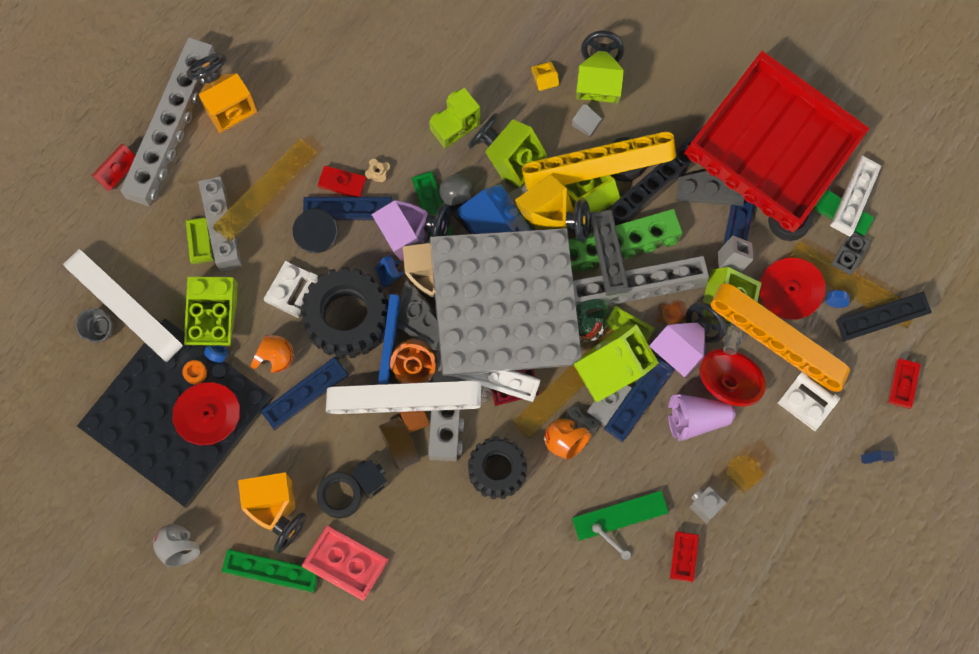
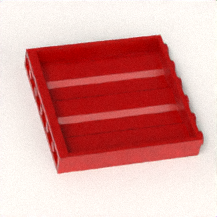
(777, 141)

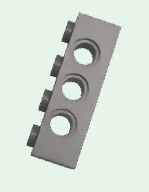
(215, 206)

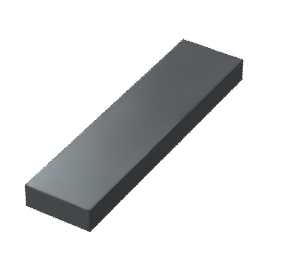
(609, 253)

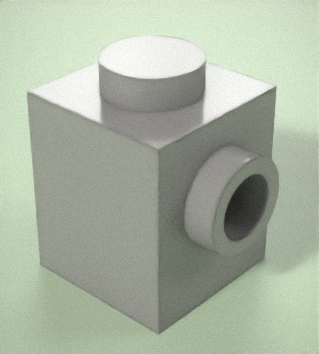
(735, 254)
(706, 504)

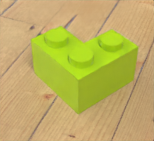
(457, 120)

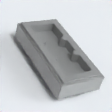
(607, 407)

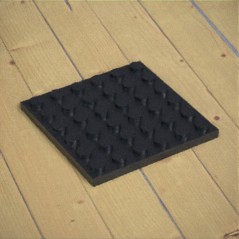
(137, 417)

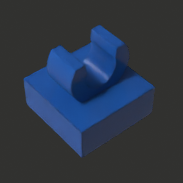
(387, 271)

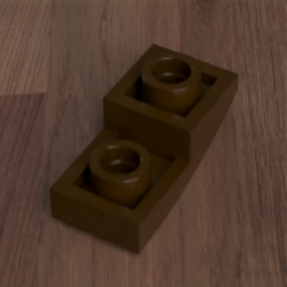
(399, 443)

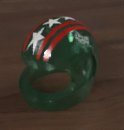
(592, 325)

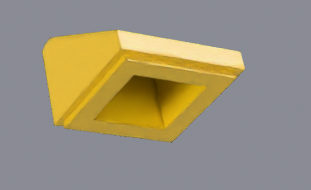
(545, 76)

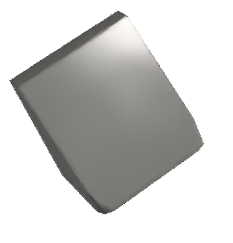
(586, 120)

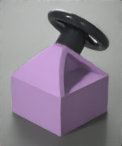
(409, 225)
(685, 343)

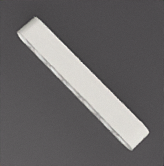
(123, 305)
(403, 397)

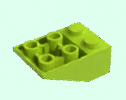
(210, 310)
(616, 362)

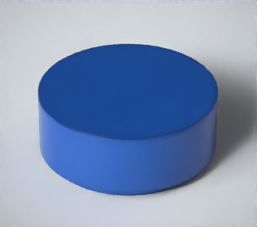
(838, 299)
(216, 353)

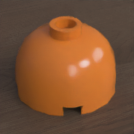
(413, 362)

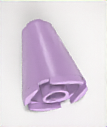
(697, 415)

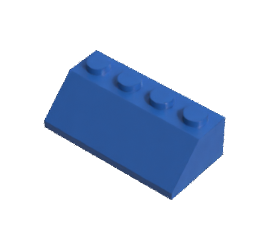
(492, 213)

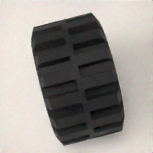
(503, 449)

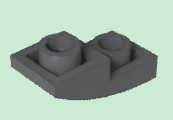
(850, 253)

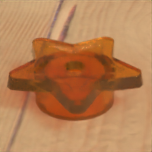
(670, 309)

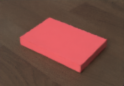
(345, 563)

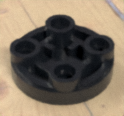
(315, 231)

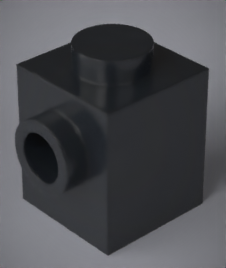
(370, 477)

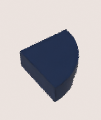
(885, 456)

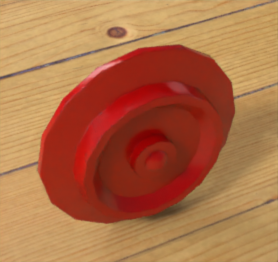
(792, 288)
(206, 413)

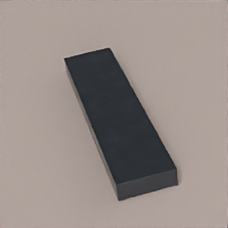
(883, 316)

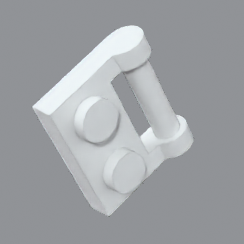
(285, 286)
(804, 406)

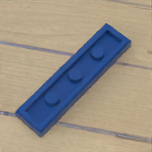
(389, 339)

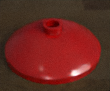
(732, 378)

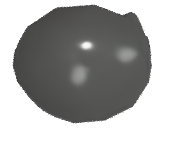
(456, 189)
(94, 325)

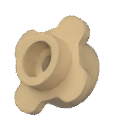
(377, 176)

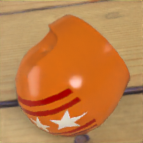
(277, 351)
(561, 438)

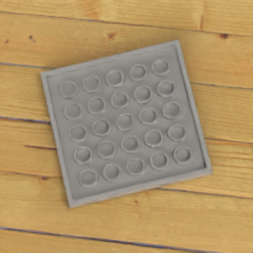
(504, 301)

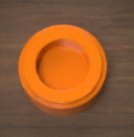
(194, 372)

